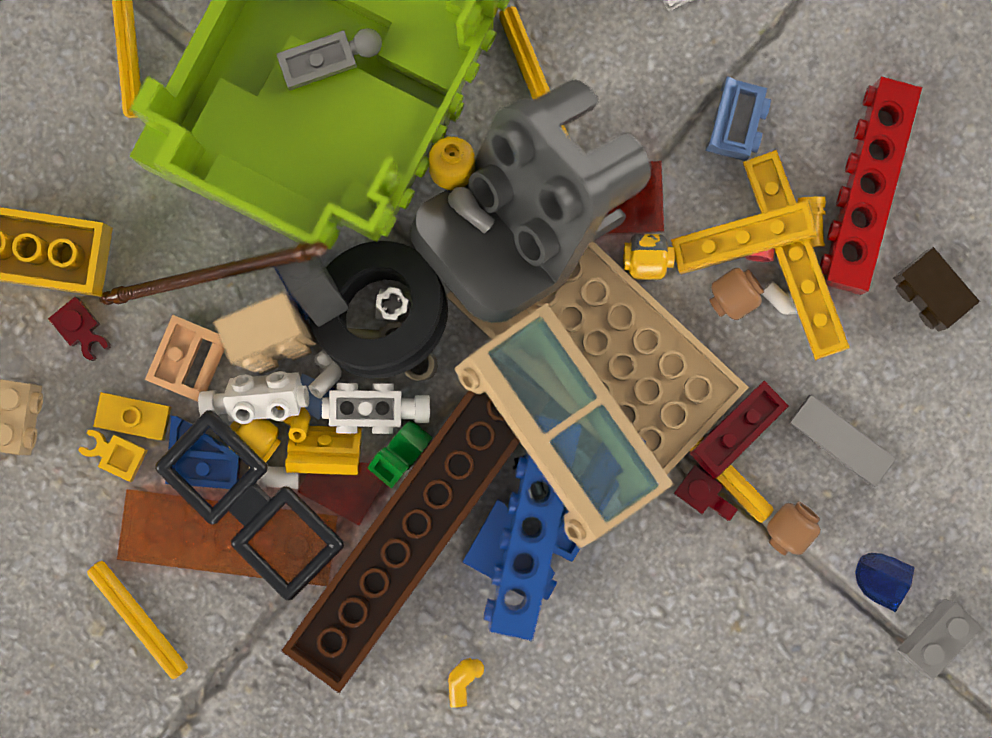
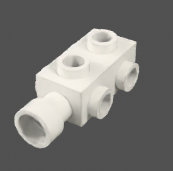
(258, 397)
(365, 412)

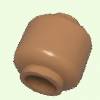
(736, 294)
(793, 528)

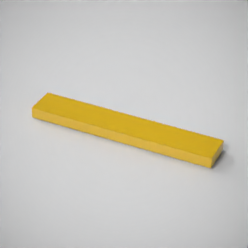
(798, 261)

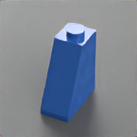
(486, 553)

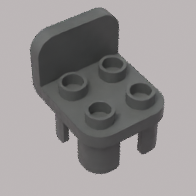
(543, 201)

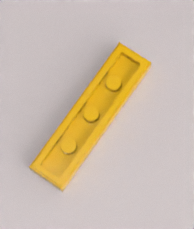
(744, 237)

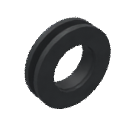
(416, 335)

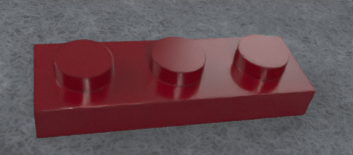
(739, 429)

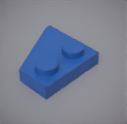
(207, 461)

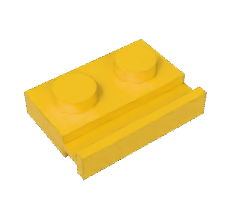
(325, 452)

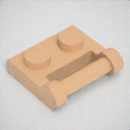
(177, 355)

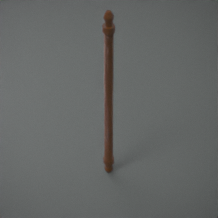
(301, 252)

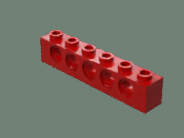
(901, 103)

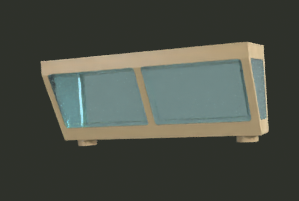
(566, 424)

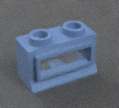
(738, 119)

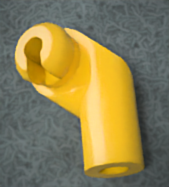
(298, 424)
(460, 678)

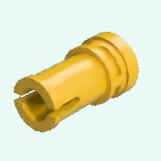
(817, 205)

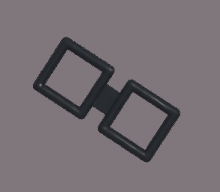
(249, 505)

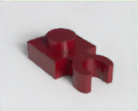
(77, 325)

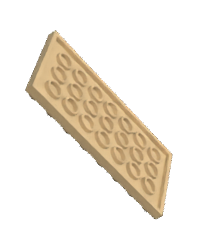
(641, 354)

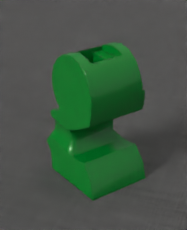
(400, 453)

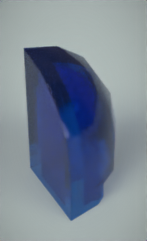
(884, 579)

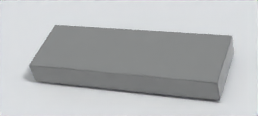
(842, 440)

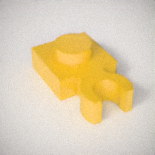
(118, 455)

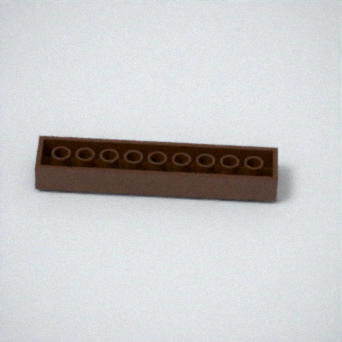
(403, 542)

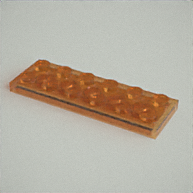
(173, 534)

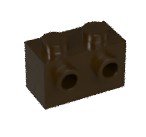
(935, 290)

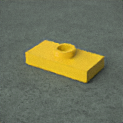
(132, 416)

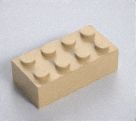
(266, 334)

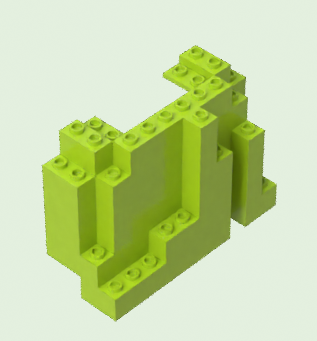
(326, 149)

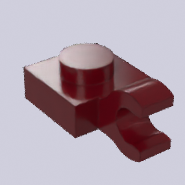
(701, 492)

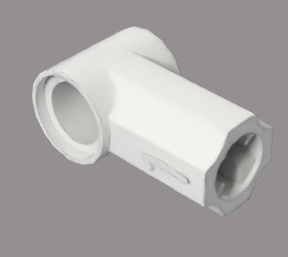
(393, 305)

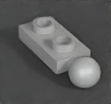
(326, 57)

